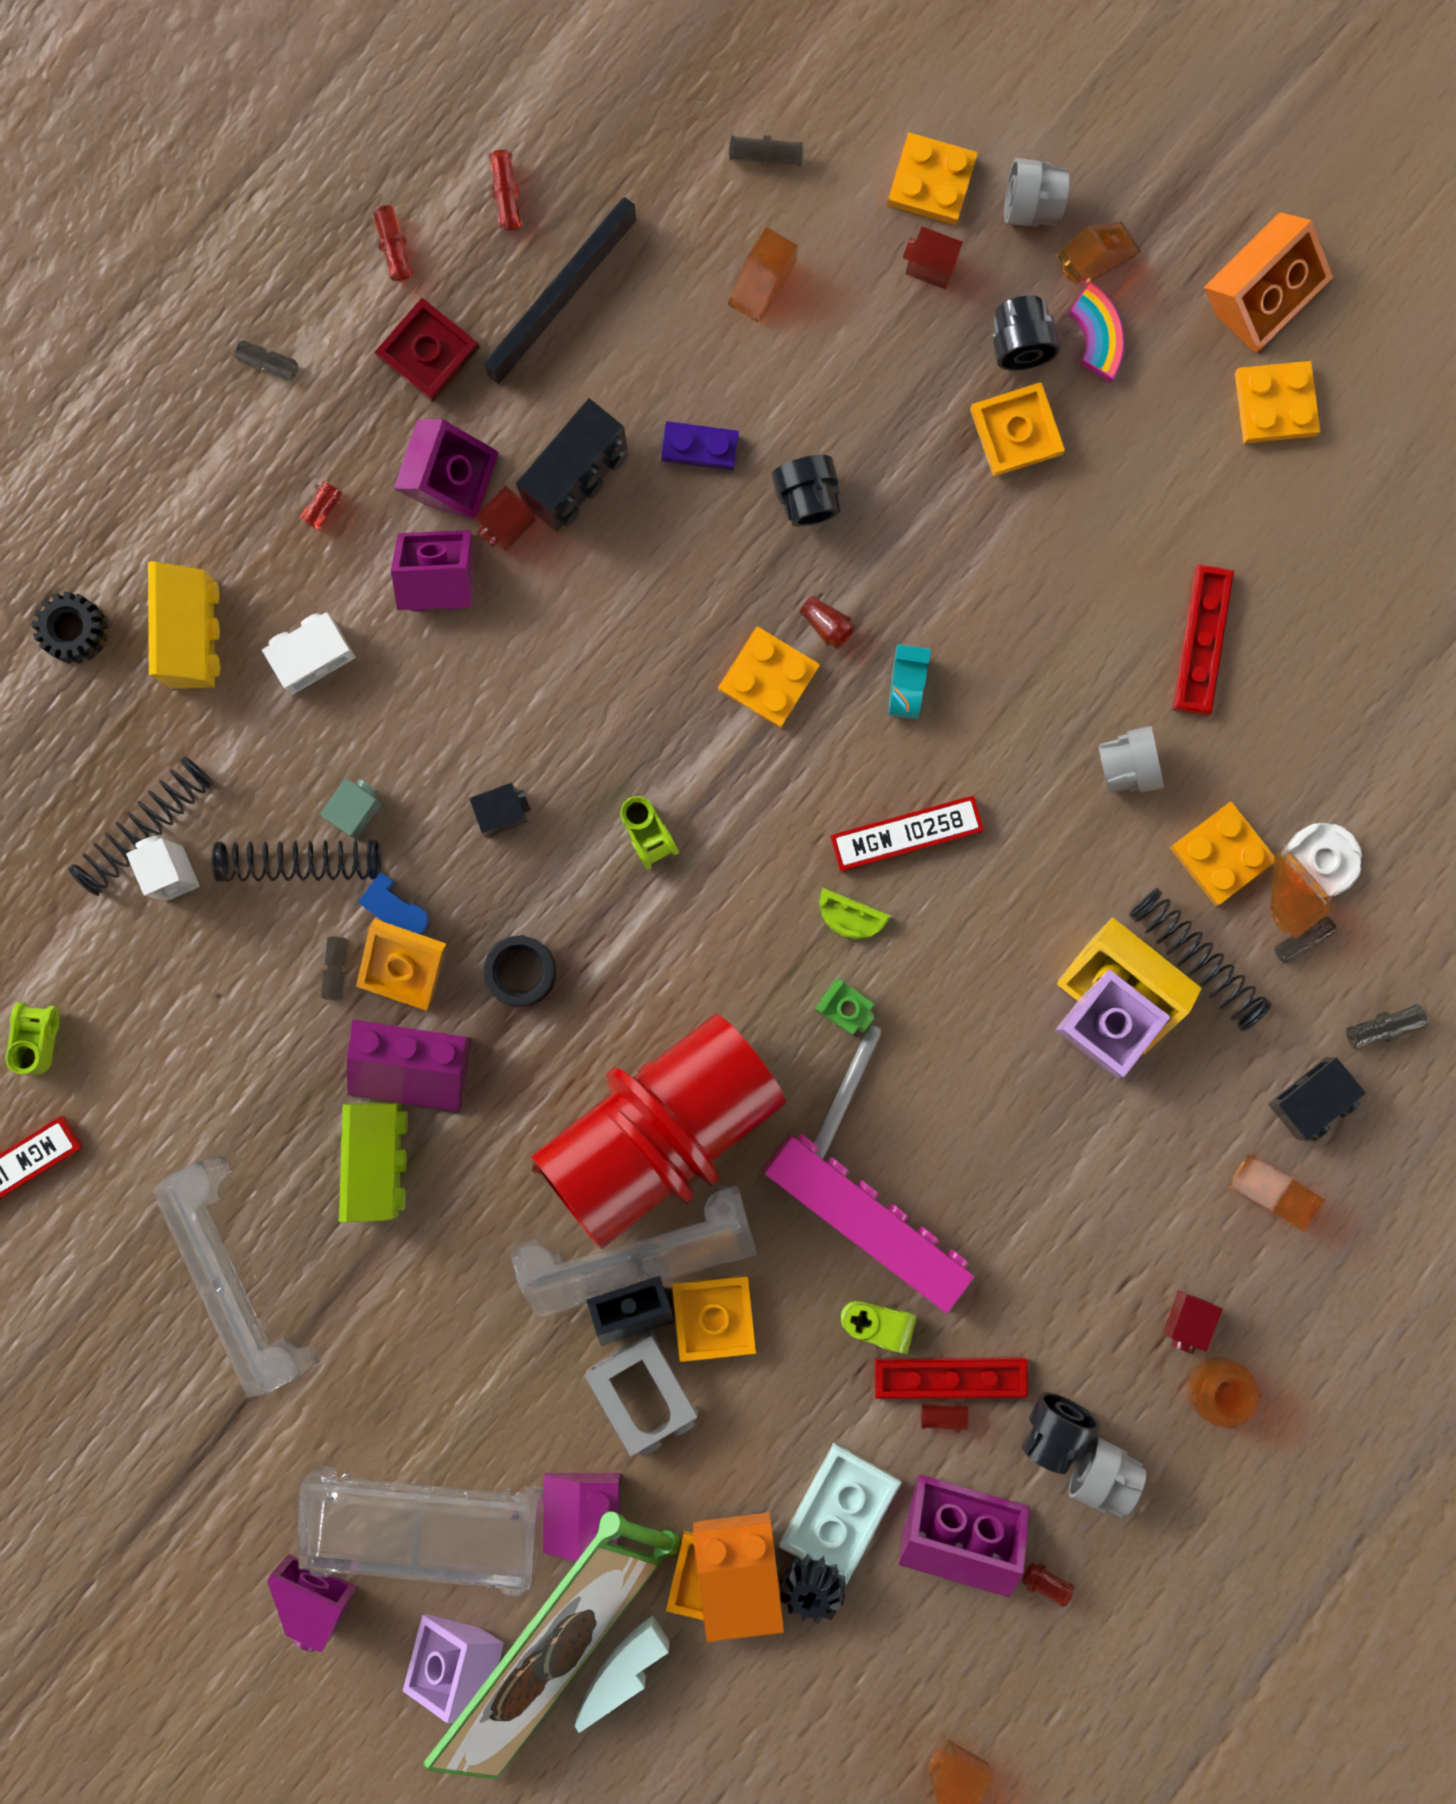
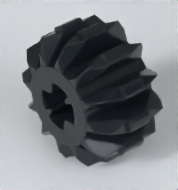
(812, 1588)

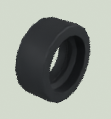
(493, 961)

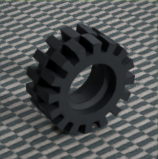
(55, 612)

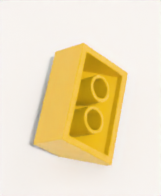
(182, 626)
(1137, 965)

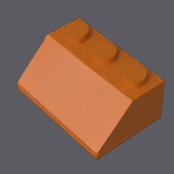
(1270, 280)

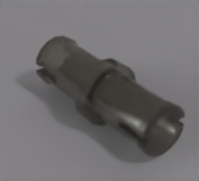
(766, 151)
(1386, 1026)

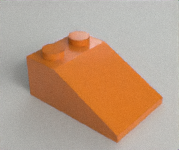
(737, 1577)

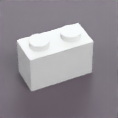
(308, 652)
(162, 868)

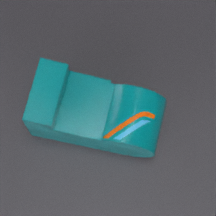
(908, 681)

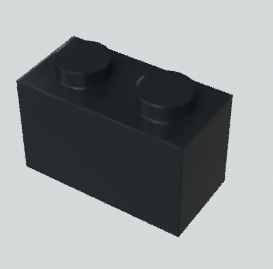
(1317, 1099)
(630, 1310)

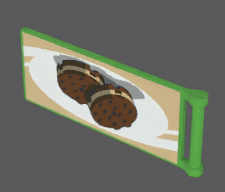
(551, 1650)

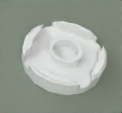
(1328, 855)

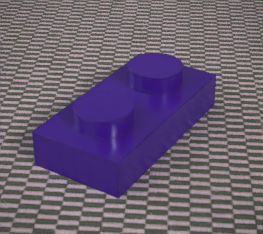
(699, 445)

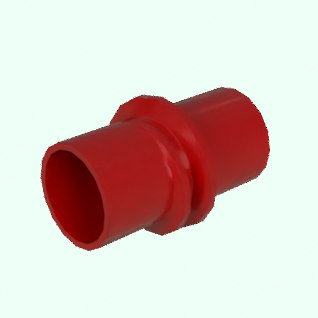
(659, 1130)

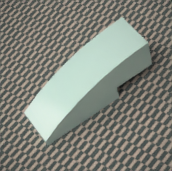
(623, 1672)

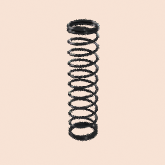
(219, 861)
(88, 881)
(1142, 910)

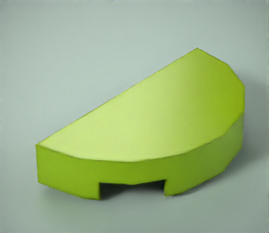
(850, 917)

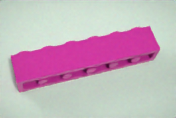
(867, 1223)

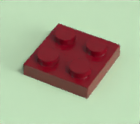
(427, 349)

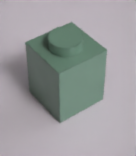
(352, 807)

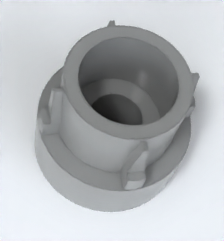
(1035, 193)
(1132, 762)
(1107, 1479)

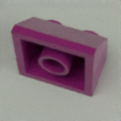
(446, 468)
(433, 570)
(574, 1510)
(309, 1604)

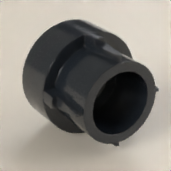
(1024, 334)
(808, 489)
(1059, 1432)

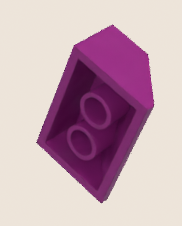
(407, 1065)
(965, 1536)

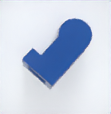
(392, 909)

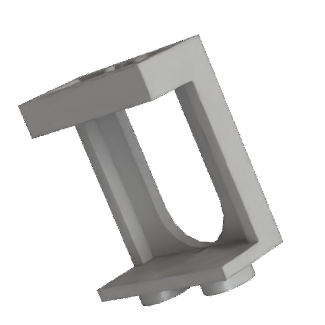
(681, 1409)

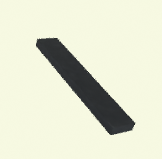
(560, 290)

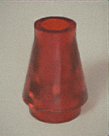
(828, 622)

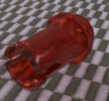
(321, 505)
(944, 1417)
(1047, 1584)

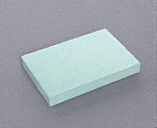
(840, 1511)

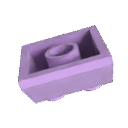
(1113, 1024)
(450, 1665)

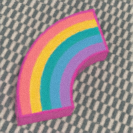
(1101, 332)

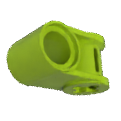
(648, 833)
(31, 1035)
(884, 1328)

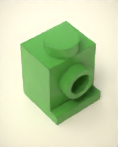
(831, 1005)

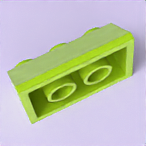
(372, 1162)

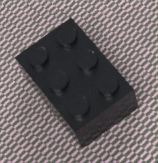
(573, 465)

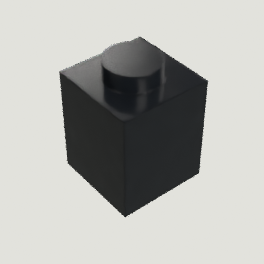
(500, 809)

